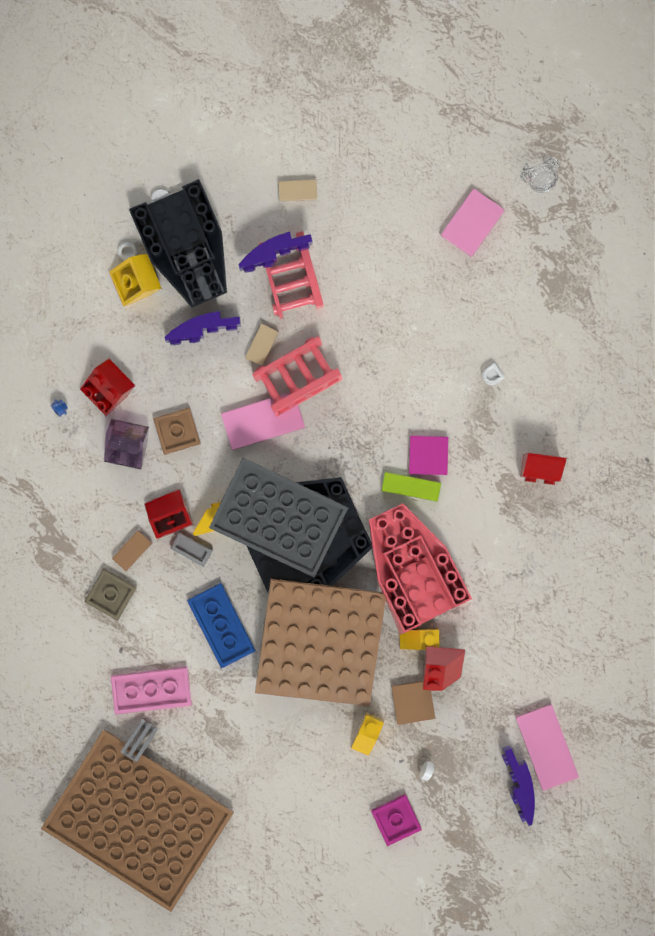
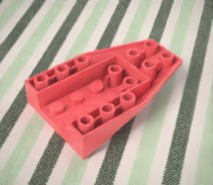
(413, 569)

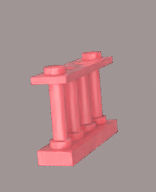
(308, 280)
(313, 385)

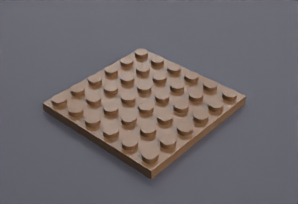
(320, 642)

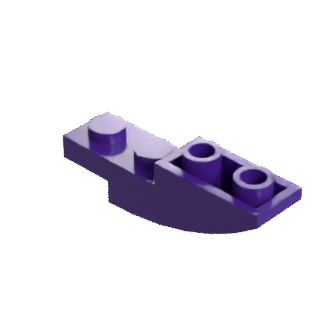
(266, 252)
(194, 328)
(523, 791)

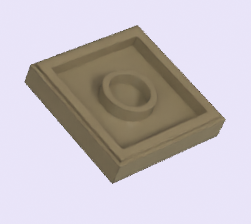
(110, 594)

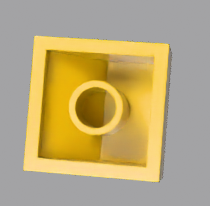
(135, 279)

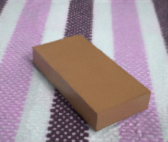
(132, 550)

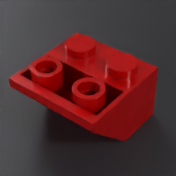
(107, 387)
(168, 514)

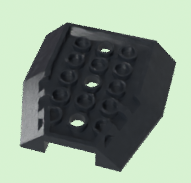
(346, 549)

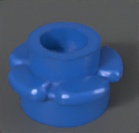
(59, 407)

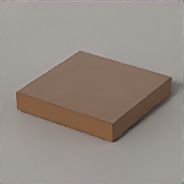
(177, 431)
(412, 703)

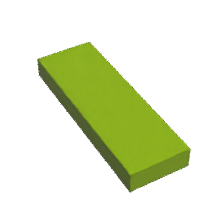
(411, 486)

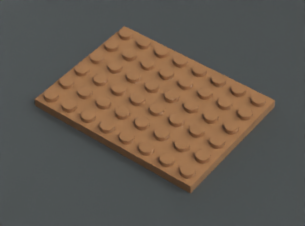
(137, 821)

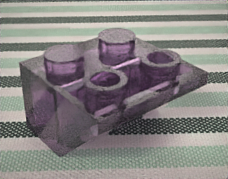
(126, 444)

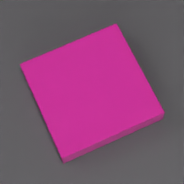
(428, 455)
(396, 820)

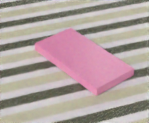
(259, 423)
(151, 690)
(547, 747)

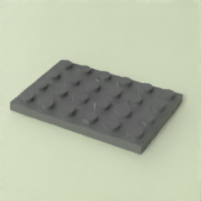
(278, 517)

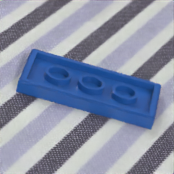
(221, 625)

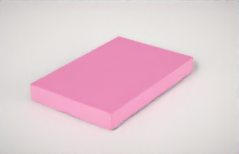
(472, 222)

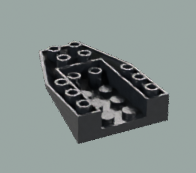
(184, 242)

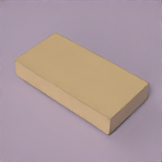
(297, 190)
(262, 345)

